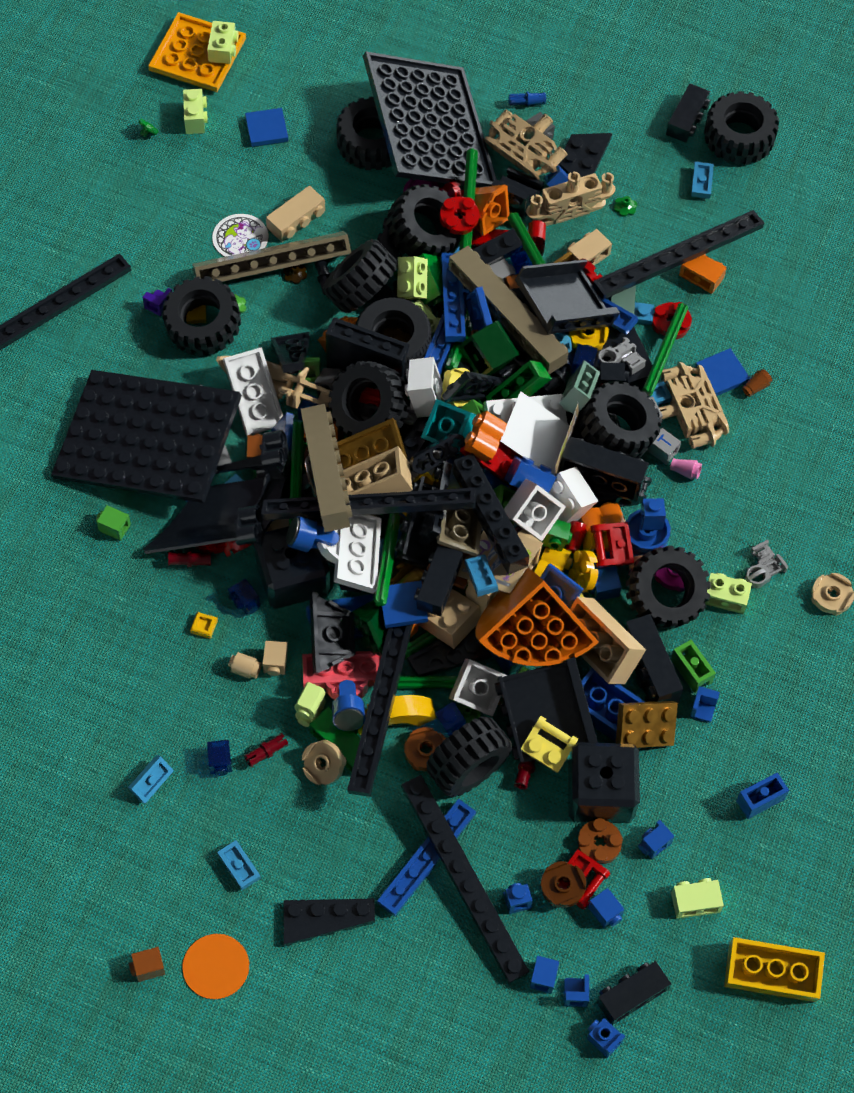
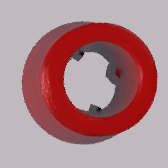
(578, 534)

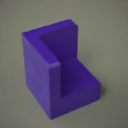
(155, 301)

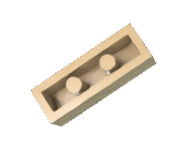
(295, 213)

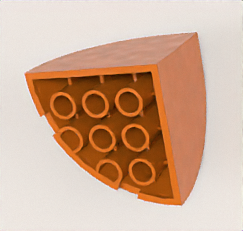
(532, 625)

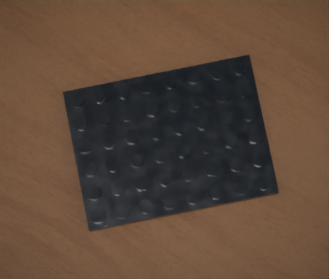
(427, 119)
(147, 436)

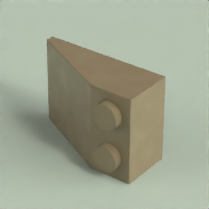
(460, 531)

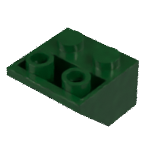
(489, 349)
(370, 622)

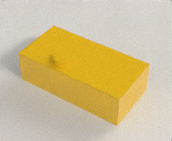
(774, 969)

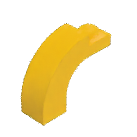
(411, 710)

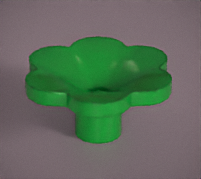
(147, 127)
(625, 206)

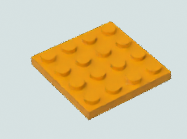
(185, 54)

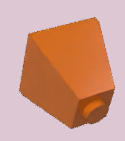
(492, 207)

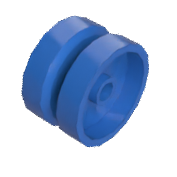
(646, 540)

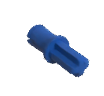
(527, 98)

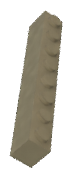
(274, 257)
(509, 310)
(325, 470)

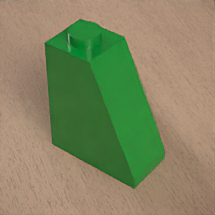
(434, 280)

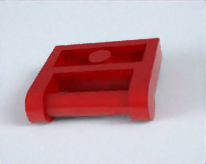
(618, 541)
(586, 864)

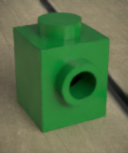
(558, 536)

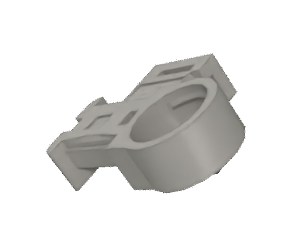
(624, 352)
(767, 565)

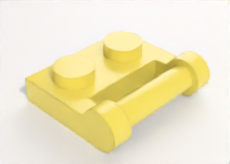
(546, 751)

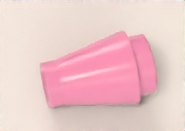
(687, 468)

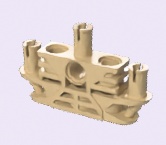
(536, 149)
(571, 199)
(692, 392)

